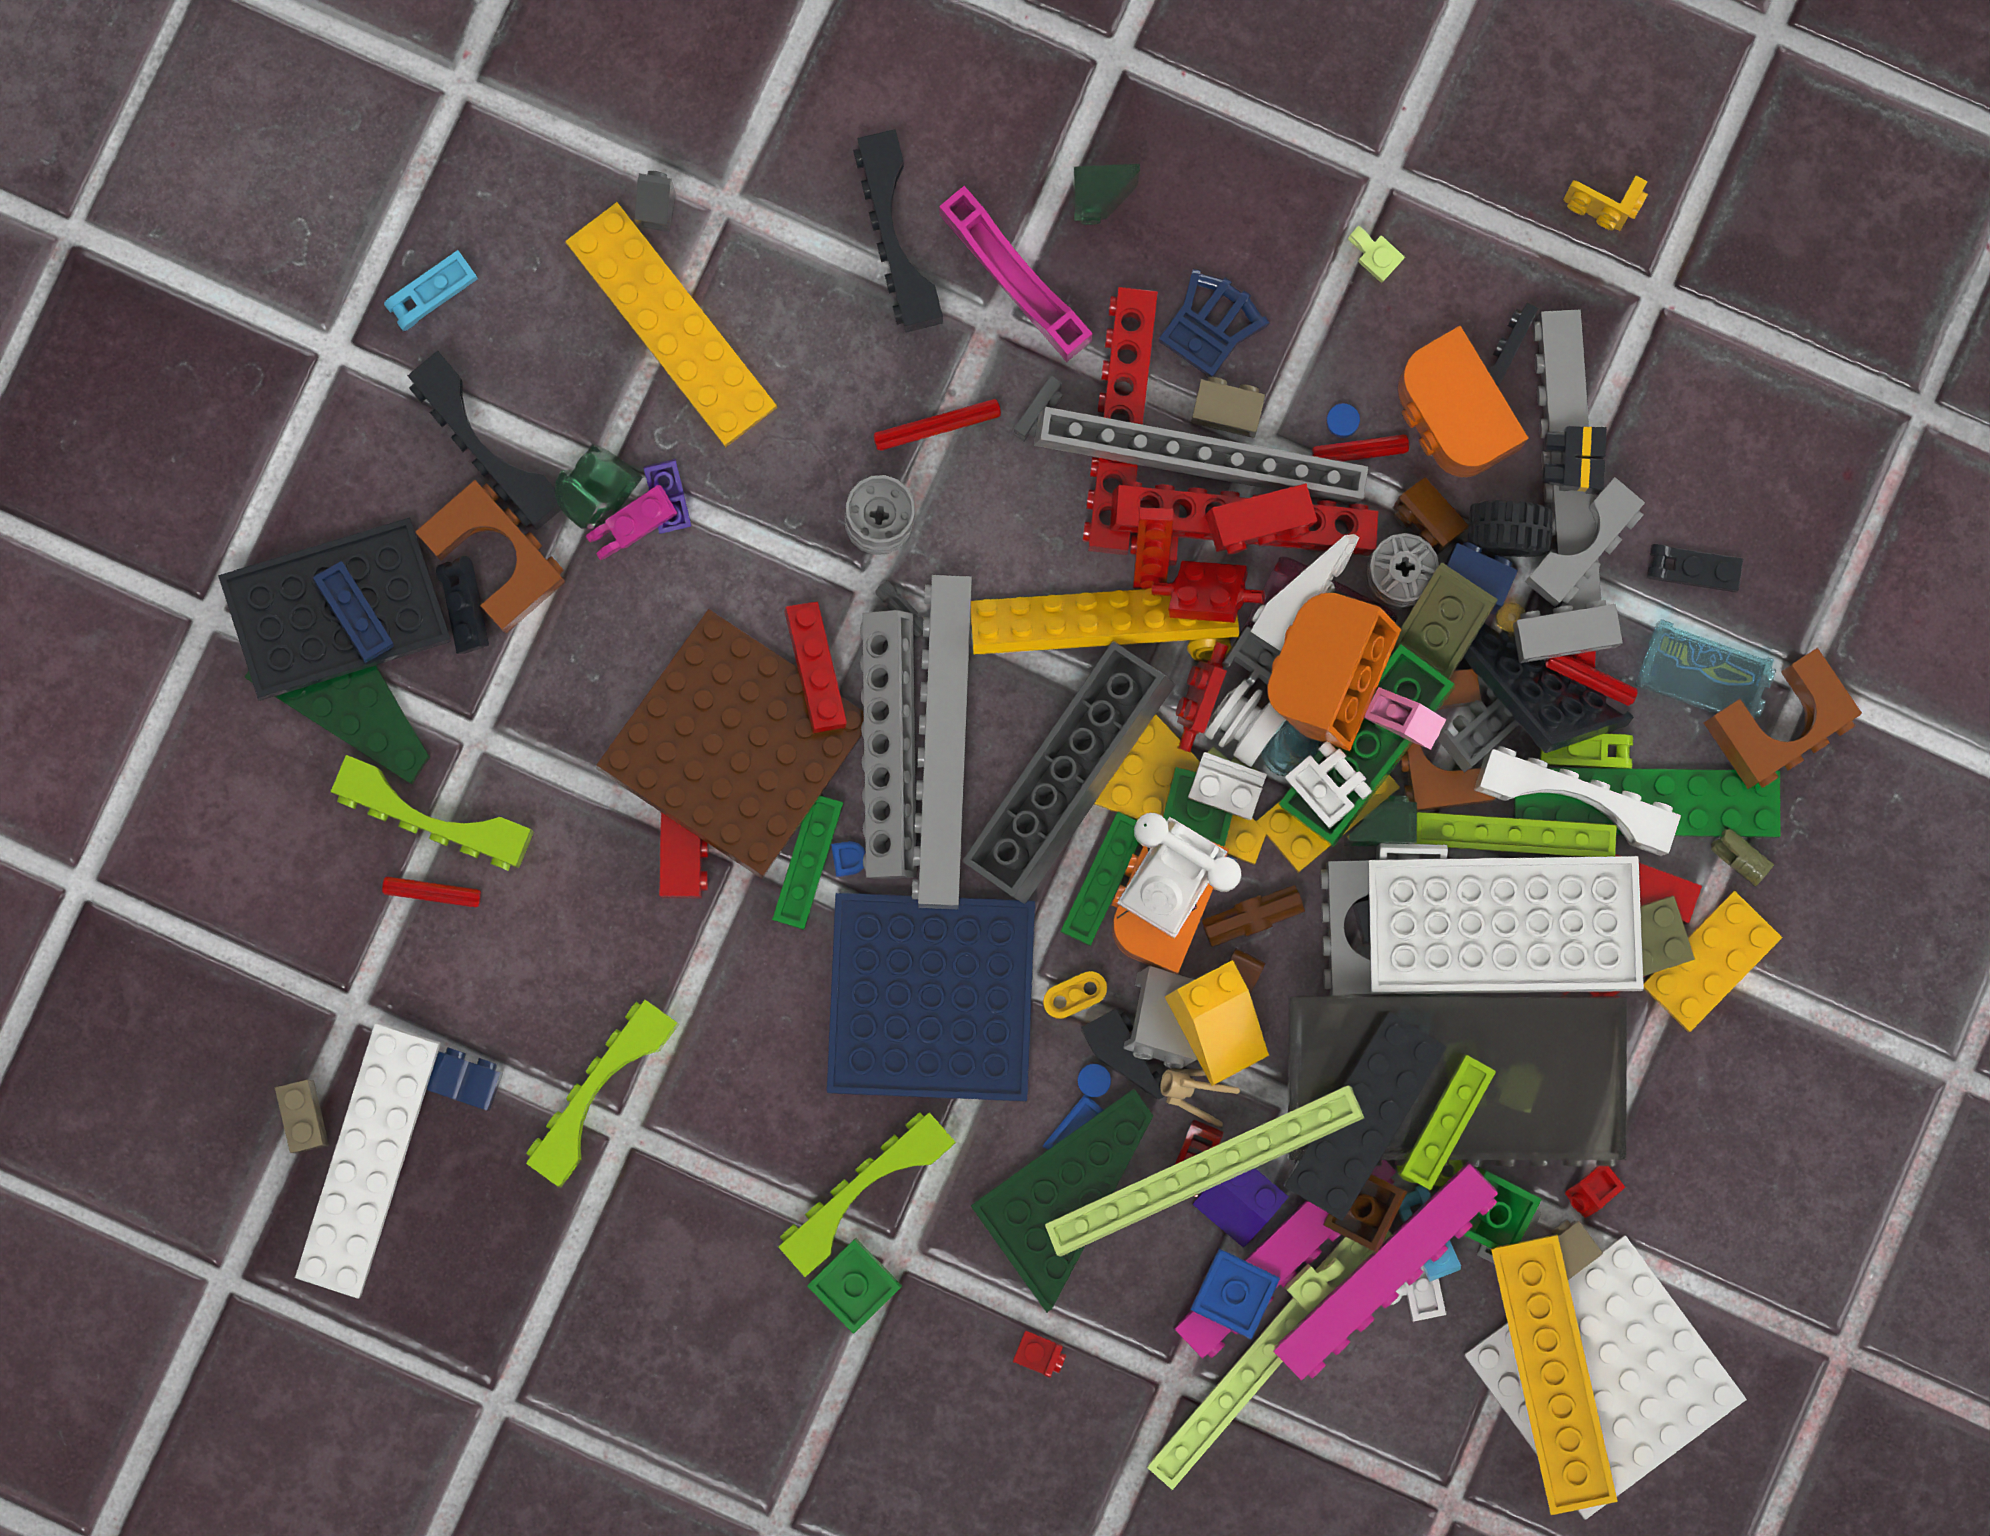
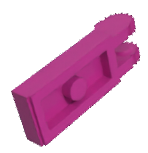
(634, 521)

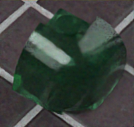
(595, 487)

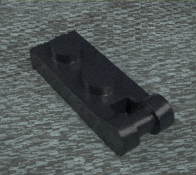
(1508, 347)
(1696, 568)
(463, 604)

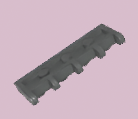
(1253, 655)
(1480, 735)

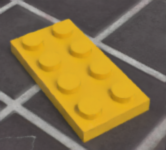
(1301, 844)
(1724, 953)

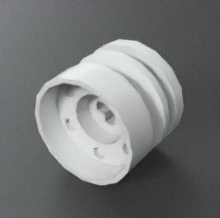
(1245, 723)

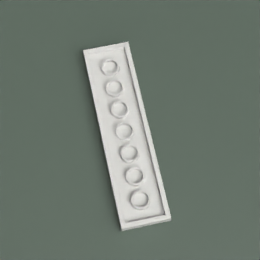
(367, 1160)

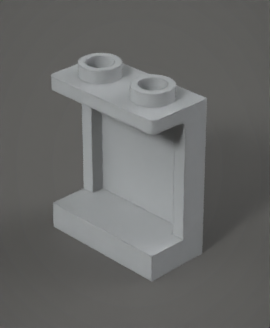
(1155, 1027)

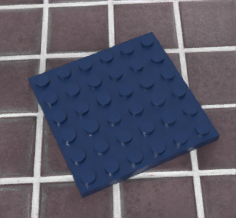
(931, 998)

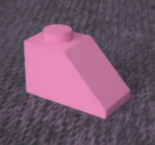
(1405, 718)

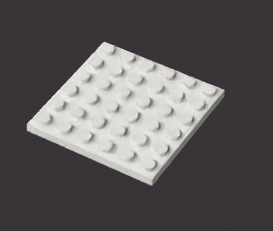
(1645, 1365)

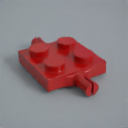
(1208, 591)
(1203, 691)

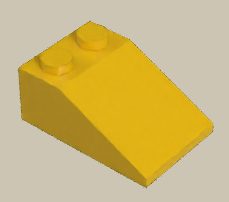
(1219, 1022)

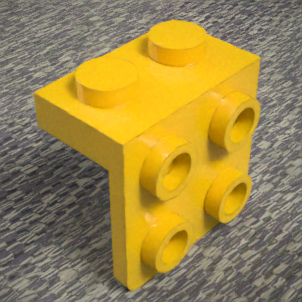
(1608, 212)

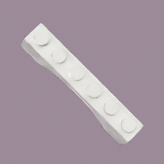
(1642, 824)

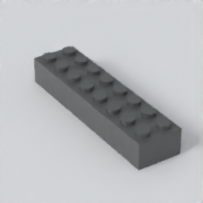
(1069, 772)

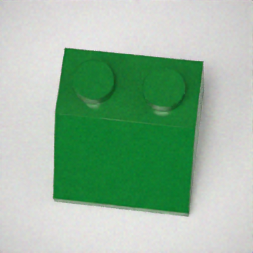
(1508, 1218)

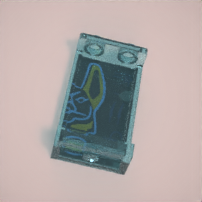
(1703, 671)

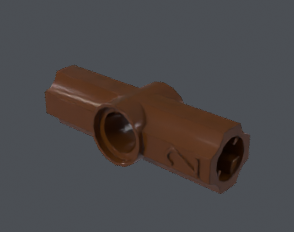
(1253, 915)

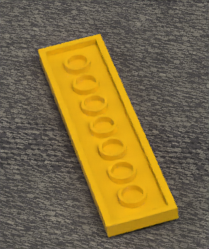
(671, 324)
(1084, 622)
(1554, 1374)

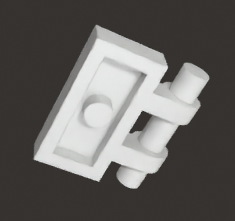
(1319, 789)

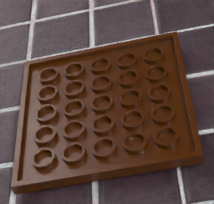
(730, 745)

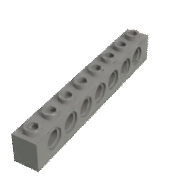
(899, 729)

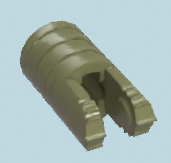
(1742, 857)

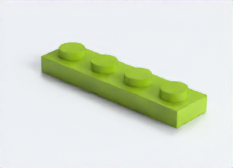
(1447, 1122)

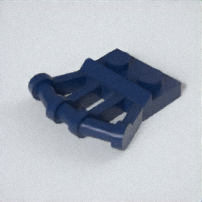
(1198, 339)

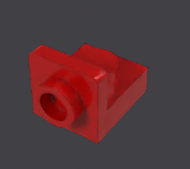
(1594, 1190)
(1039, 1354)

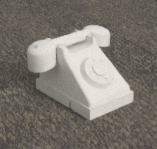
(1175, 873)

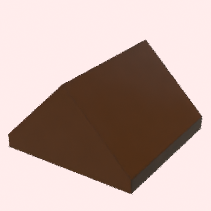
(1370, 1213)

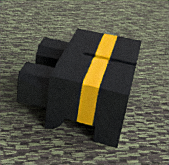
(1581, 459)

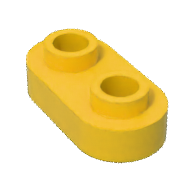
(1074, 994)

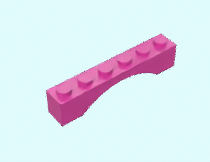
(1019, 281)

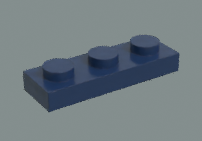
(353, 611)

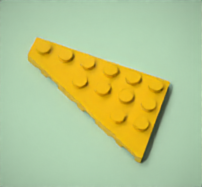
(1145, 781)

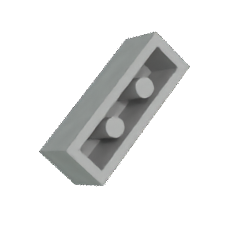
(1567, 631)

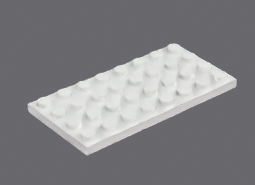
(1505, 925)

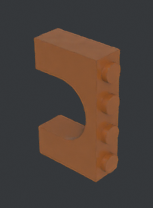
(477, 512)
(1826, 710)
(1437, 787)

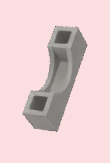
(1611, 511)
(1348, 971)

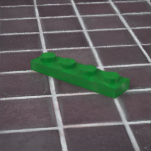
(807, 863)
(1102, 880)

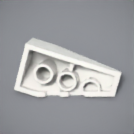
(1280, 612)

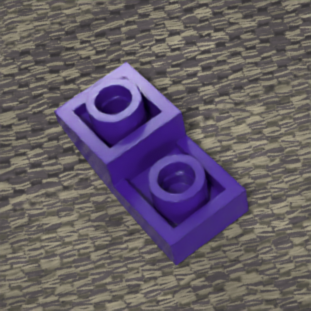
(668, 476)

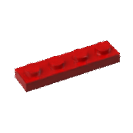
(1152, 546)
(815, 667)

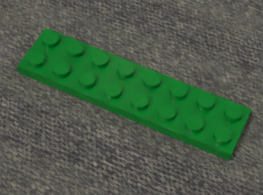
(1704, 798)

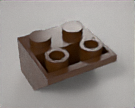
(1429, 515)

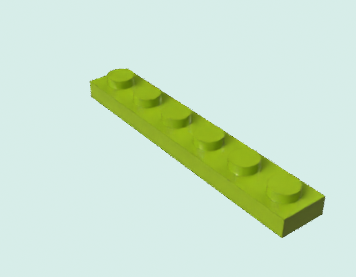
(1517, 834)

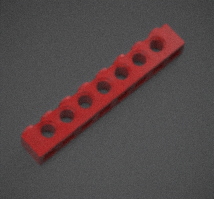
(1142, 307)
(1127, 500)

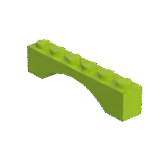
(497, 838)
(561, 1148)
(814, 1239)

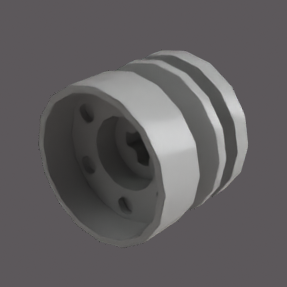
(883, 496)
(1387, 583)

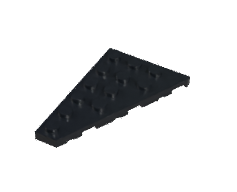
(1540, 699)

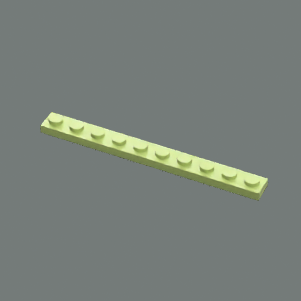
(1204, 1171)
(1241, 1381)

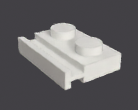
(1227, 786)

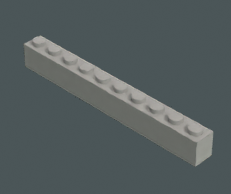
(1564, 405)
(1199, 455)
(944, 742)

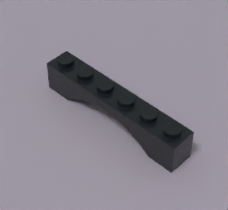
(916, 296)
(444, 391)

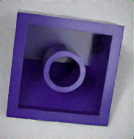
(1241, 1205)

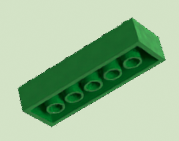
(1375, 748)

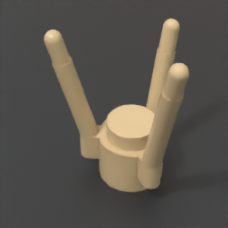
(1178, 1085)

